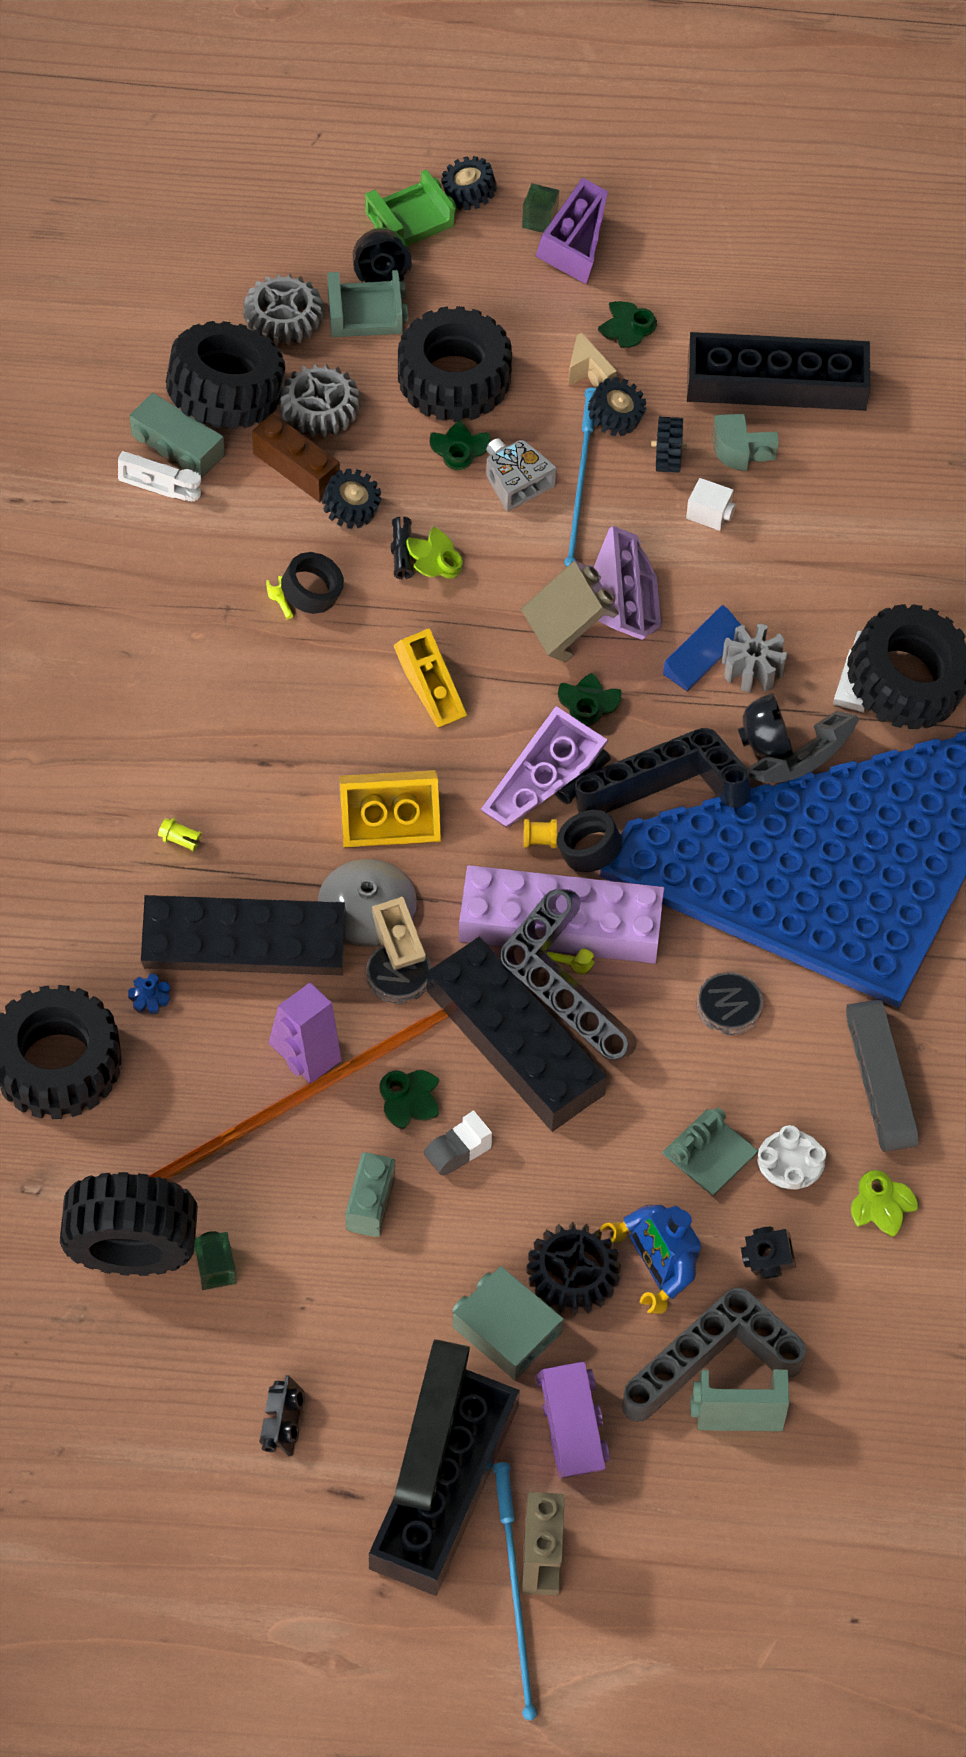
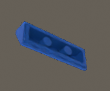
(701, 649)

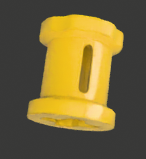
(540, 833)

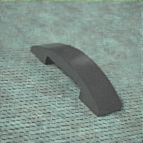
(831, 735)

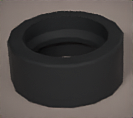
(303, 598)
(596, 856)

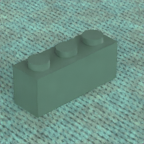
(176, 435)

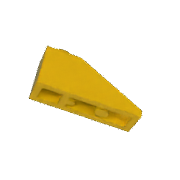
(430, 677)

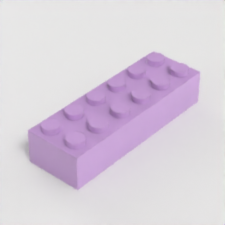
(612, 920)

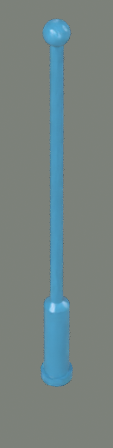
(587, 429)
(507, 1517)

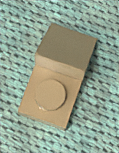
(589, 362)
(397, 933)

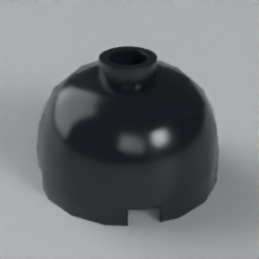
(380, 253)
(765, 729)

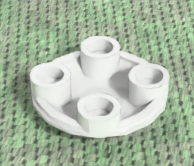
(791, 1158)

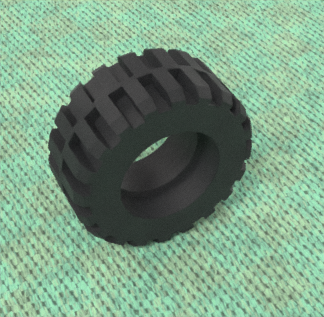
(454, 334)
(225, 374)
(890, 692)
(66, 1088)
(128, 1224)

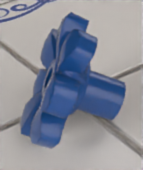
(149, 994)

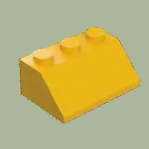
(389, 808)

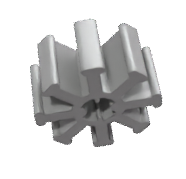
(754, 658)

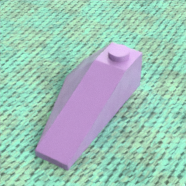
(549, 762)

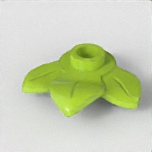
(435, 555)
(882, 1207)

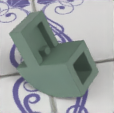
(737, 447)

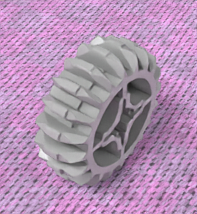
(283, 300)
(319, 400)

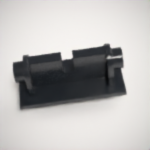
(285, 1402)

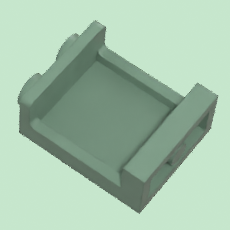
(366, 306)
(741, 1407)

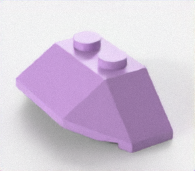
(632, 583)

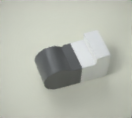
(459, 1144)

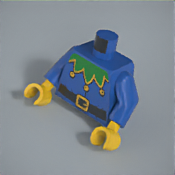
(665, 1245)

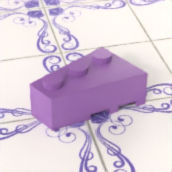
(574, 232)
(306, 1033)
(573, 1419)

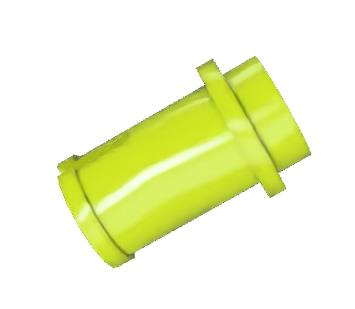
(178, 833)

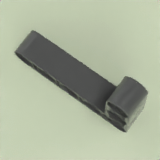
(708, 1346)

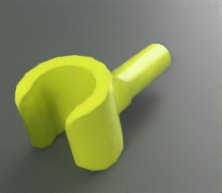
(276, 593)
(580, 963)

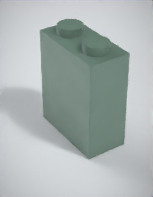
(506, 1322)

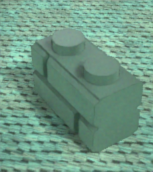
(370, 1194)

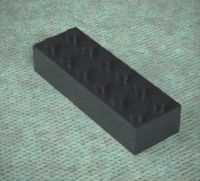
(778, 371)
(243, 935)
(516, 1033)
(419, 1543)

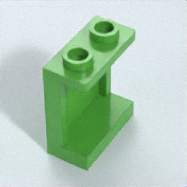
(414, 211)

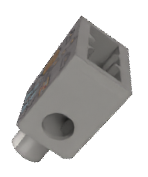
(518, 472)

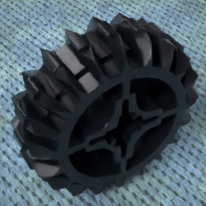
(598, 1278)

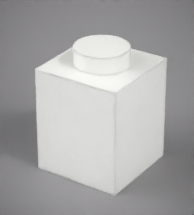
(710, 504)

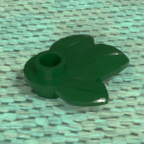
(628, 324)
(459, 443)
(588, 697)
(412, 1100)

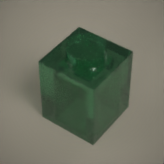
(539, 207)
(214, 1260)

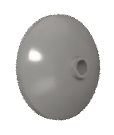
(346, 886)

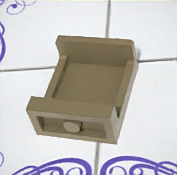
(568, 609)
(543, 1543)

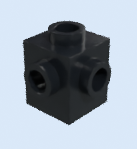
(781, 1252)

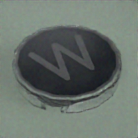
(399, 984)
(729, 1003)

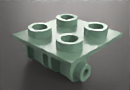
(710, 1151)

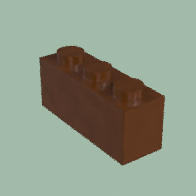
(294, 456)

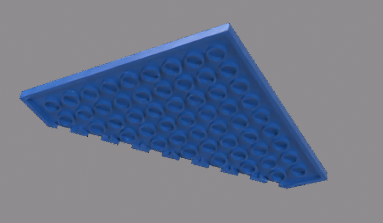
(824, 868)

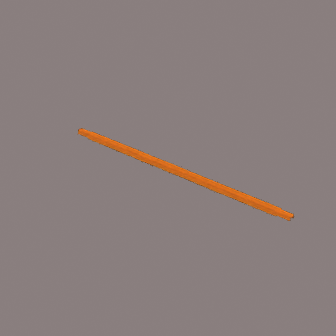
(299, 1096)

